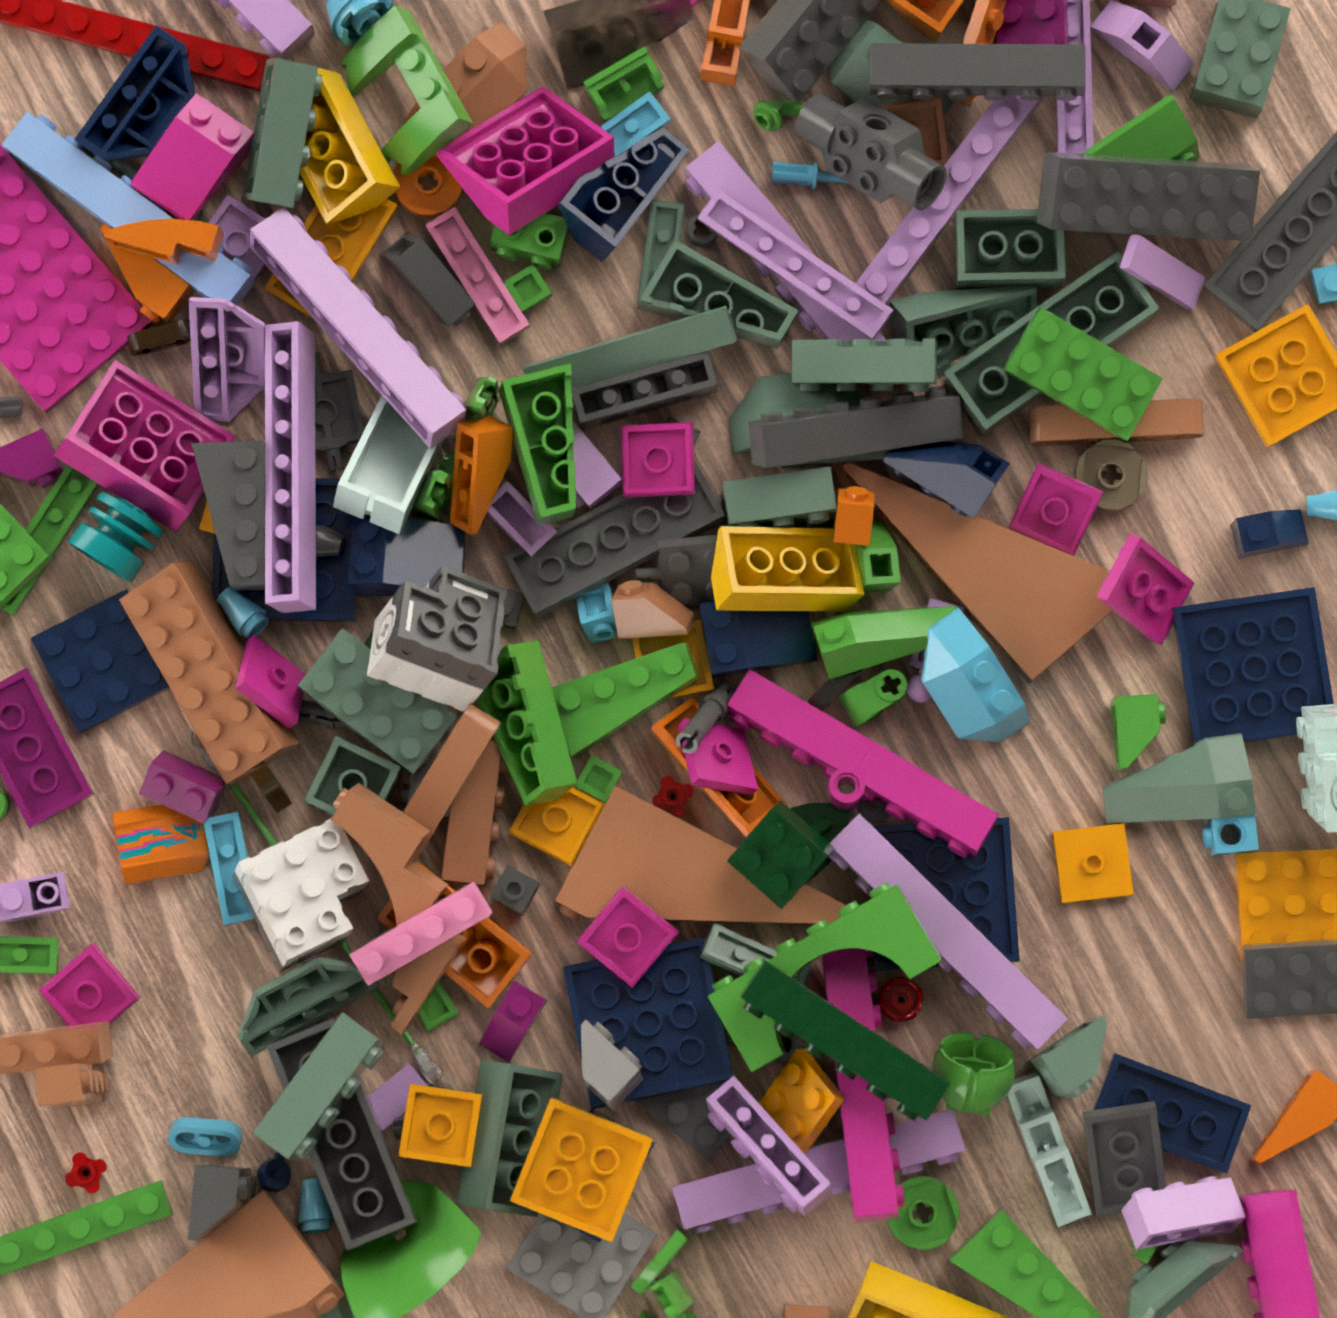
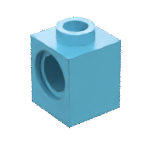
(1247, 835)

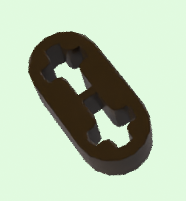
(159, 338)
(270, 787)

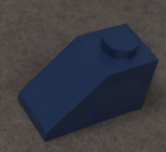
(1268, 532)

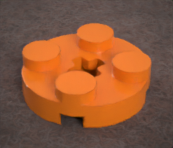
(432, 202)

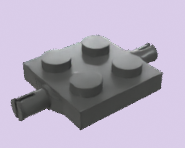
(336, 413)
(684, 569)

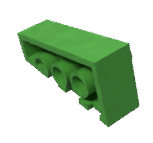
(543, 436)
(612, 698)
(530, 724)
(1018, 1270)

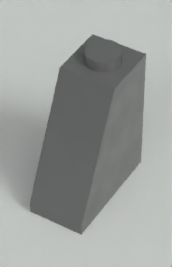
(429, 279)

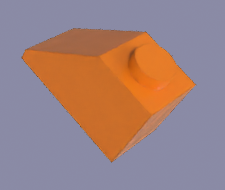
(854, 516)

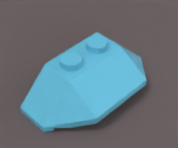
(970, 682)

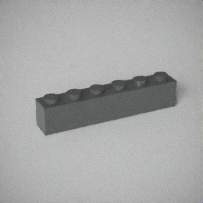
(977, 70)
(855, 429)

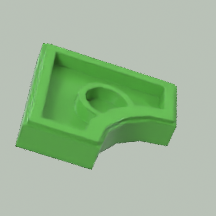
(659, 1261)

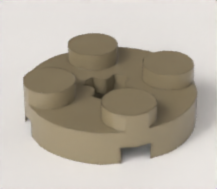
(1126, 462)

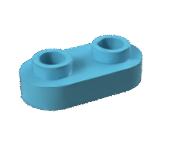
(205, 1136)

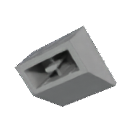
(605, 1069)

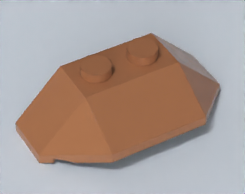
(488, 74)

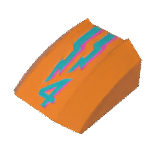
(159, 844)

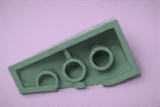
(1194, 784)

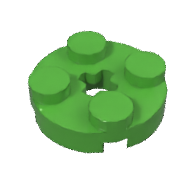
(941, 1221)

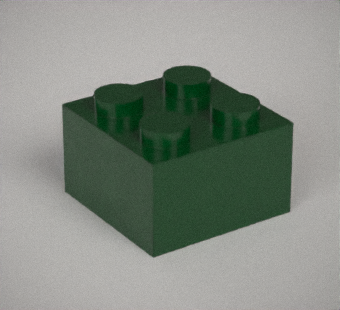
(780, 854)

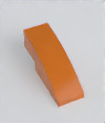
(723, 42)
(167, 238)

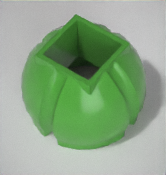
(977, 1069)

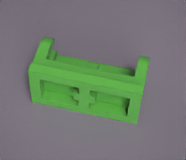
(623, 84)

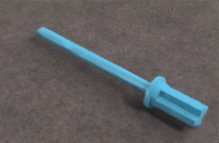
(801, 174)

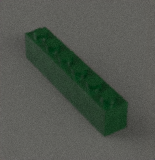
(844, 1040)

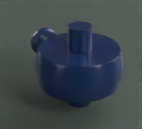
(274, 1174)

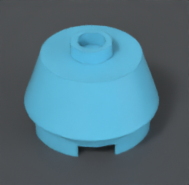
(354, 18)

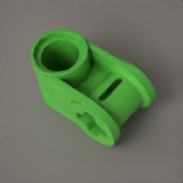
(867, 699)

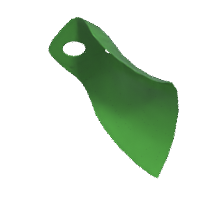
(399, 1275)

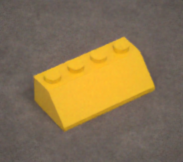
(344, 161)
(784, 570)
(896, 1295)

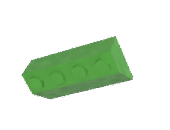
(1155, 133)

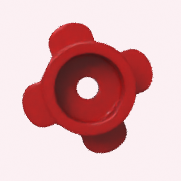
(669, 786)
(95, 1169)

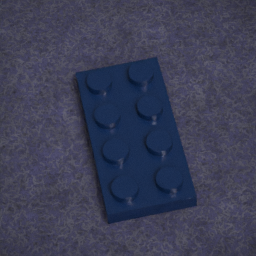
(1190, 1117)

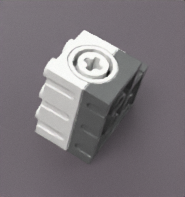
(440, 638)
(299, 890)

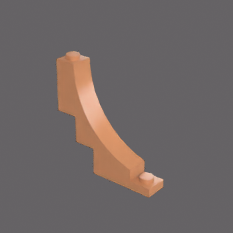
(392, 844)

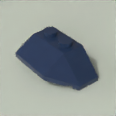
(141, 100)

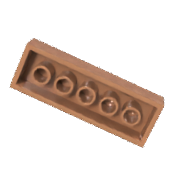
(202, 665)

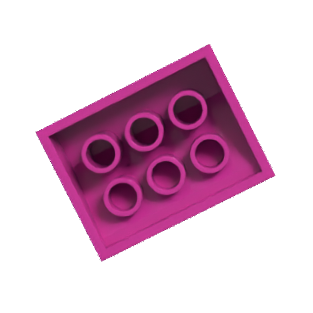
(526, 158)
(140, 445)
(1277, 1255)

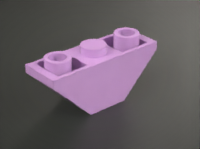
(1143, 43)
(33, 897)

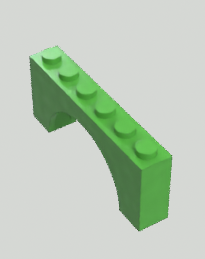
(879, 925)

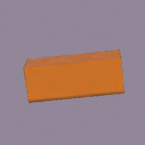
(739, 810)
(485, 960)

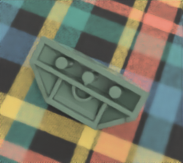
(851, 67)
(779, 394)
(300, 1000)
(1176, 1276)

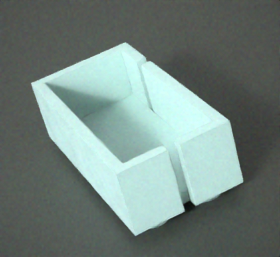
(385, 470)

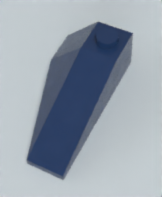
(613, 196)

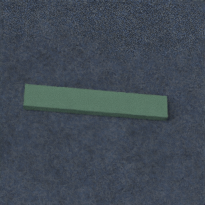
(644, 348)

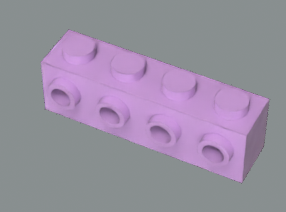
(769, 1146)

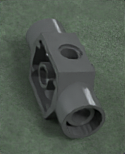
(872, 150)

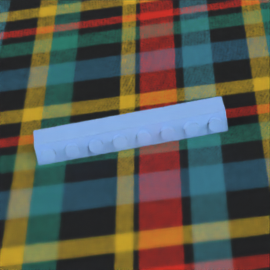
(115, 202)

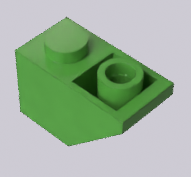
(879, 561)

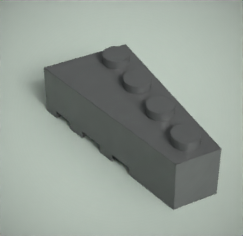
(236, 500)

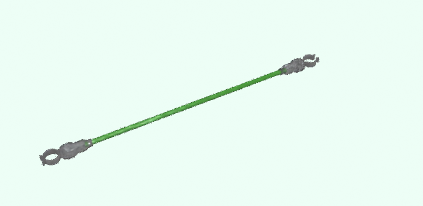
(429, 1069)

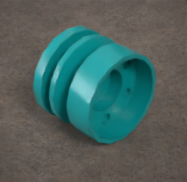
(116, 536)

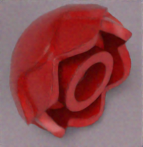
(912, 996)

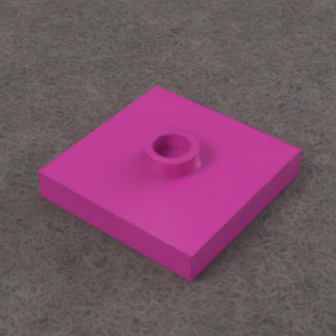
(658, 460)
(1055, 509)
(270, 681)
(721, 761)
(627, 936)
(89, 989)

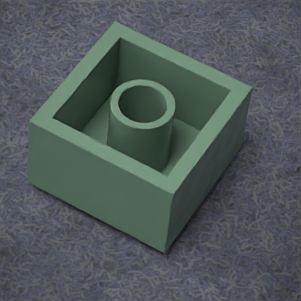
(347, 766)

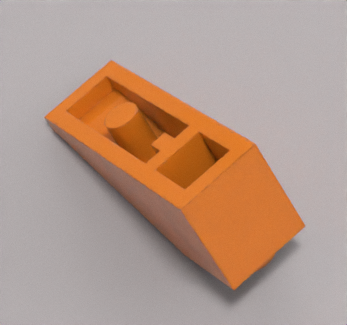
(153, 285)
(479, 466)
(1306, 1113)

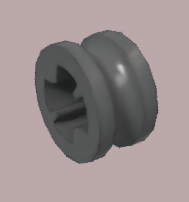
(699, 242)

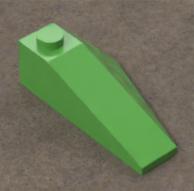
(871, 637)

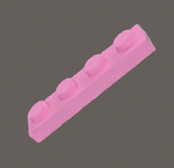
(477, 276)
(420, 933)

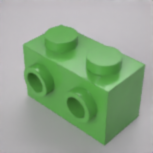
(539, 241)

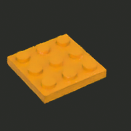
(1283, 375)
(1286, 896)
(581, 1169)

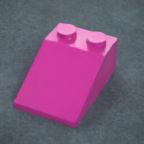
(193, 158)

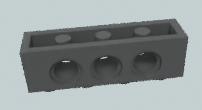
(644, 390)

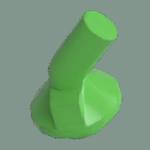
(769, 114)

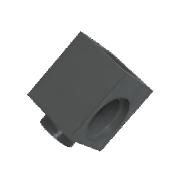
(515, 890)

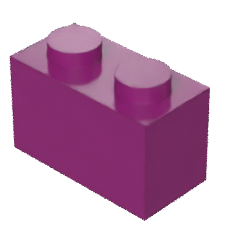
(183, 786)

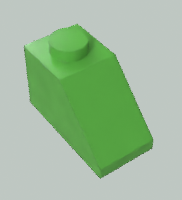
(1135, 724)

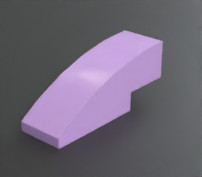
(518, 520)

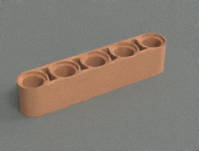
(1161, 421)
(451, 769)

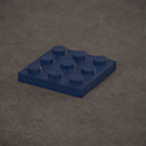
(99, 663)

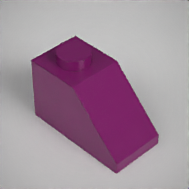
(31, 460)
(512, 1021)

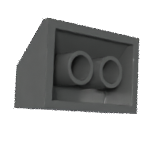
(217, 1196)

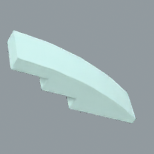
(1047, 1150)

